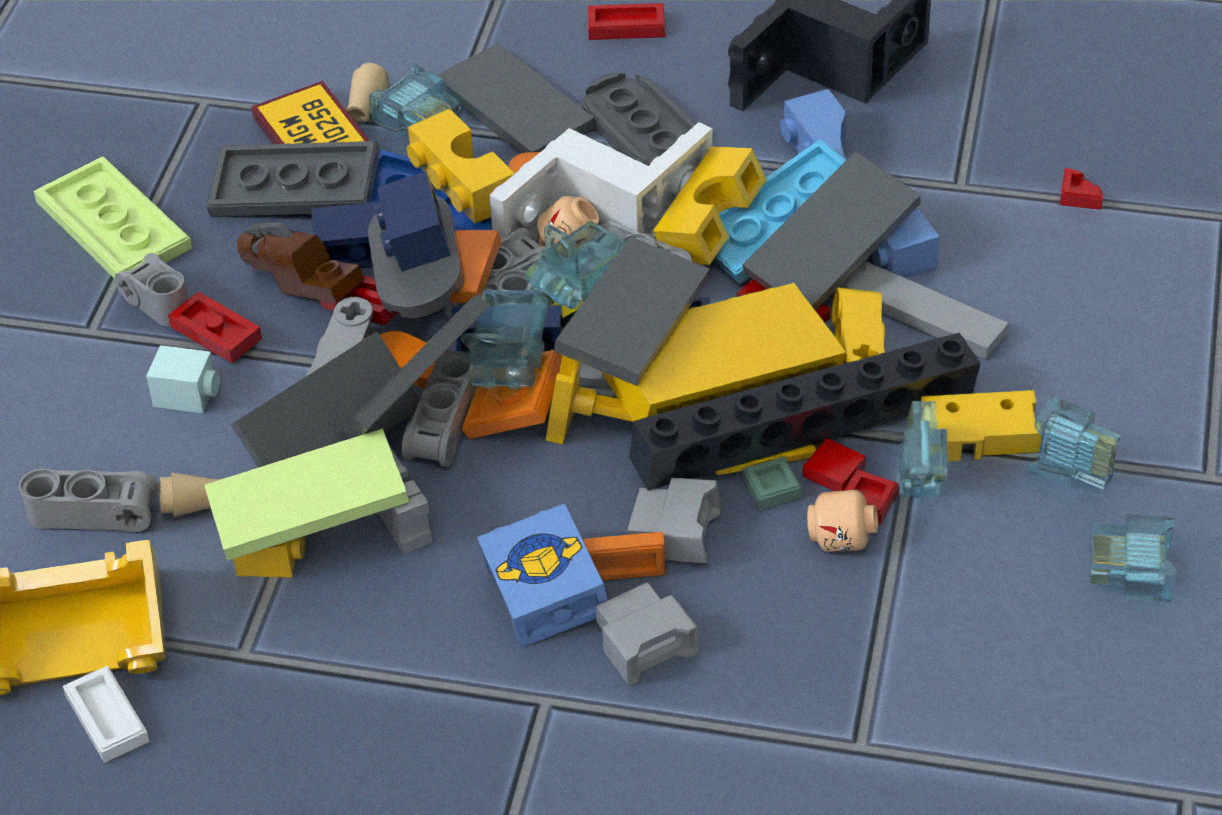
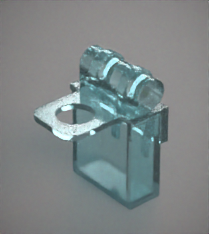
(574, 263)
(507, 339)

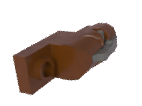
(297, 262)

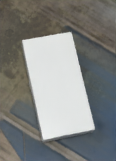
(106, 714)

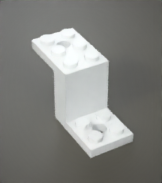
(609, 180)

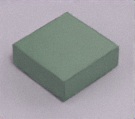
(771, 483)

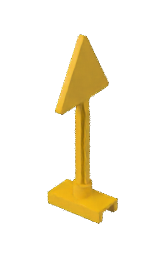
(572, 398)

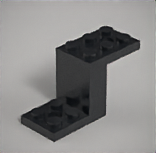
(828, 45)

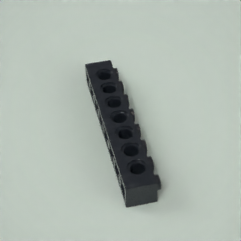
(798, 410)

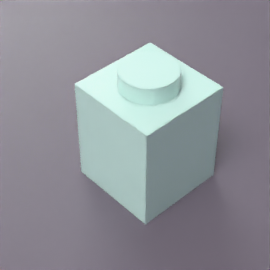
(182, 379)

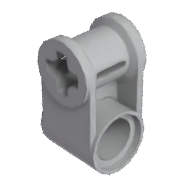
(153, 288)

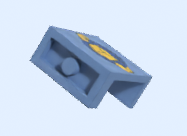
(543, 574)

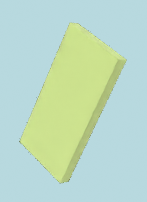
(111, 217)
(305, 494)

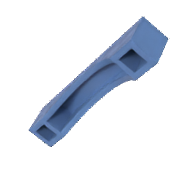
(816, 116)

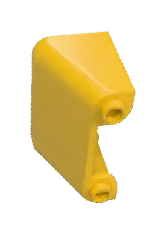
(82, 618)

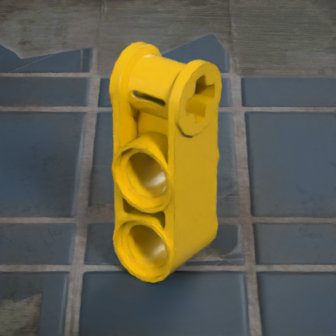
(858, 322)

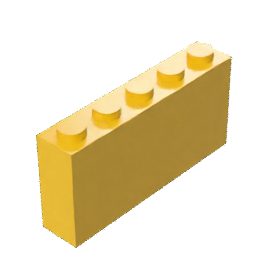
(732, 350)

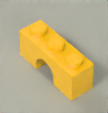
(445, 152)
(721, 181)

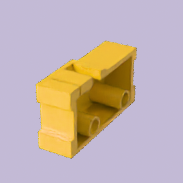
(992, 421)

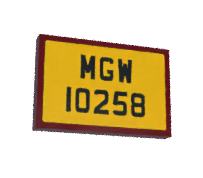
(306, 117)

